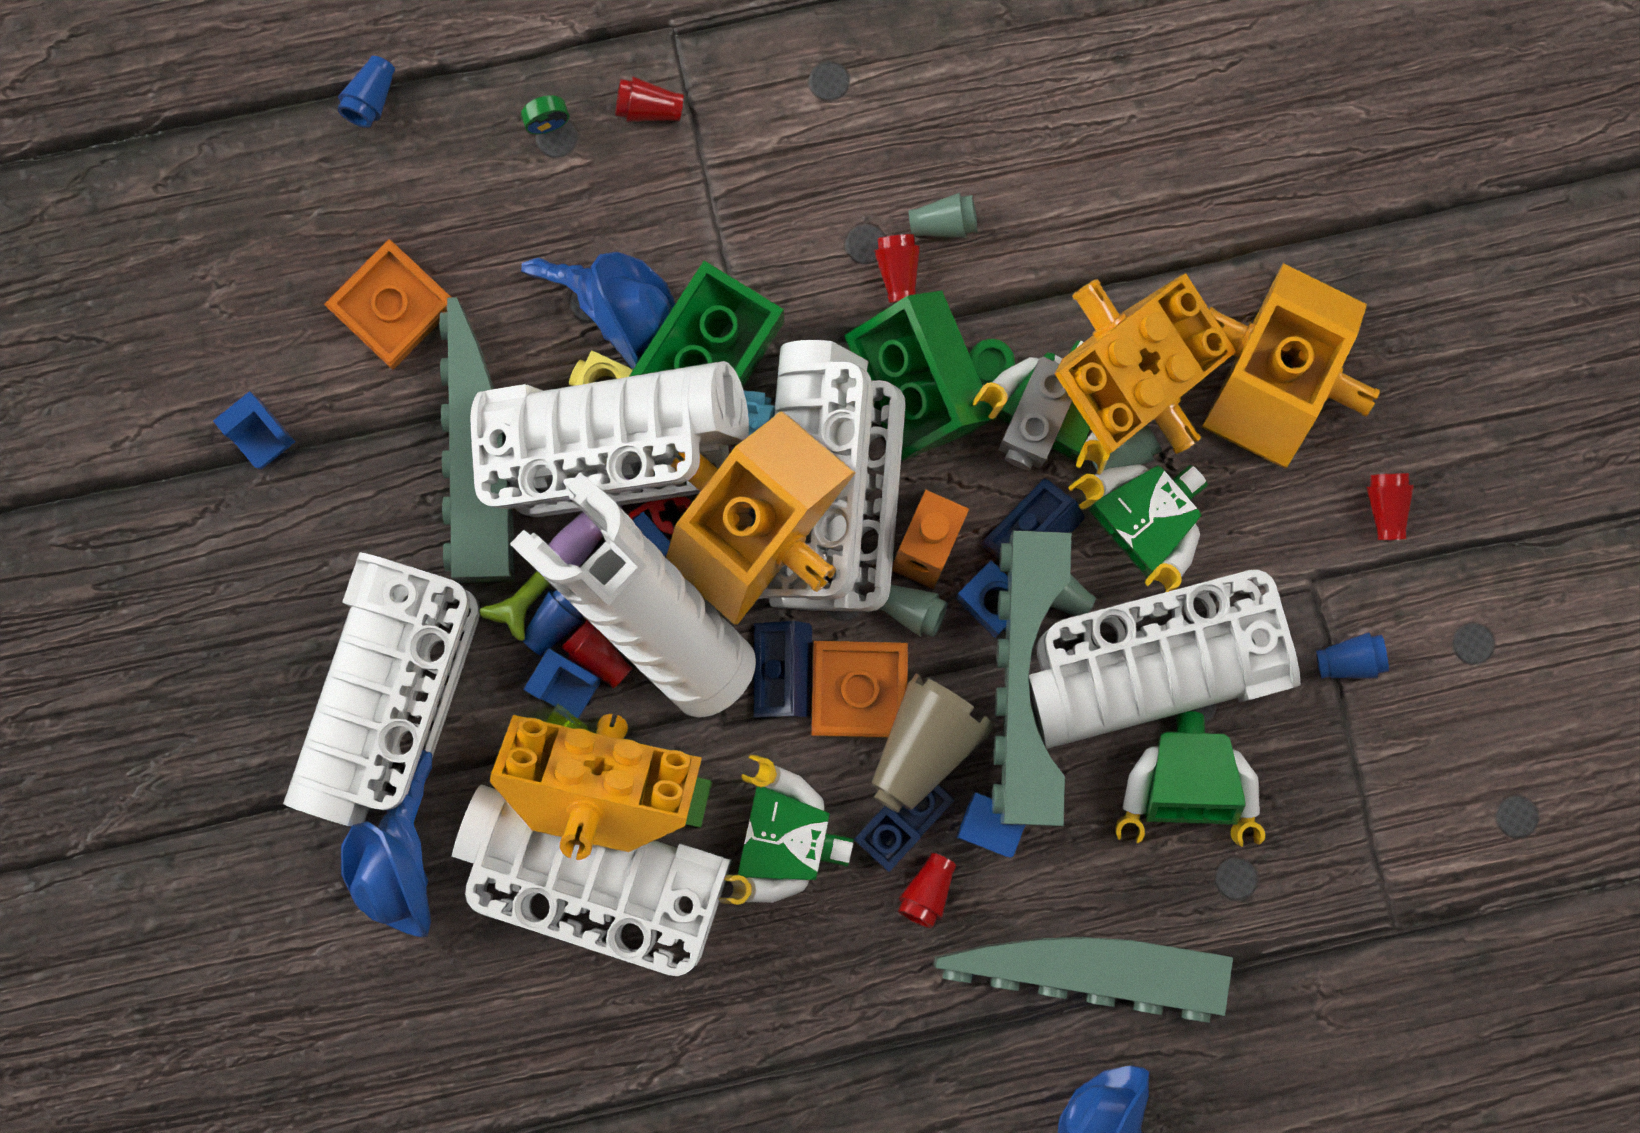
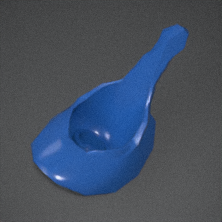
(618, 295)
(386, 863)
(1108, 1103)

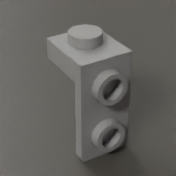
(1036, 418)

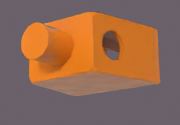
(929, 539)

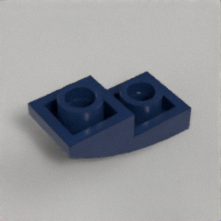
(894, 834)

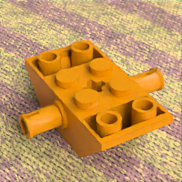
(1142, 362)
(1275, 406)
(788, 484)
(593, 784)

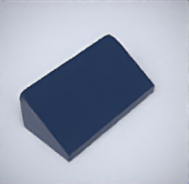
(1040, 511)
(783, 669)

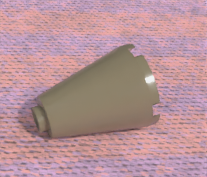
(925, 743)

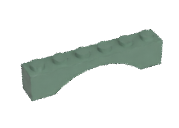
(1031, 781)

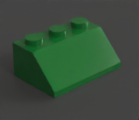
(712, 324)
(925, 357)

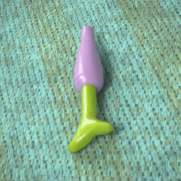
(573, 546)

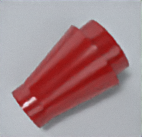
(647, 102)
(898, 265)
(1390, 503)
(596, 654)
(928, 891)

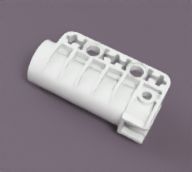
(834, 401)
(608, 432)
(647, 609)
(1165, 667)
(376, 688)
(631, 886)

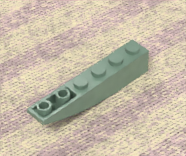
(479, 532)
(1104, 970)

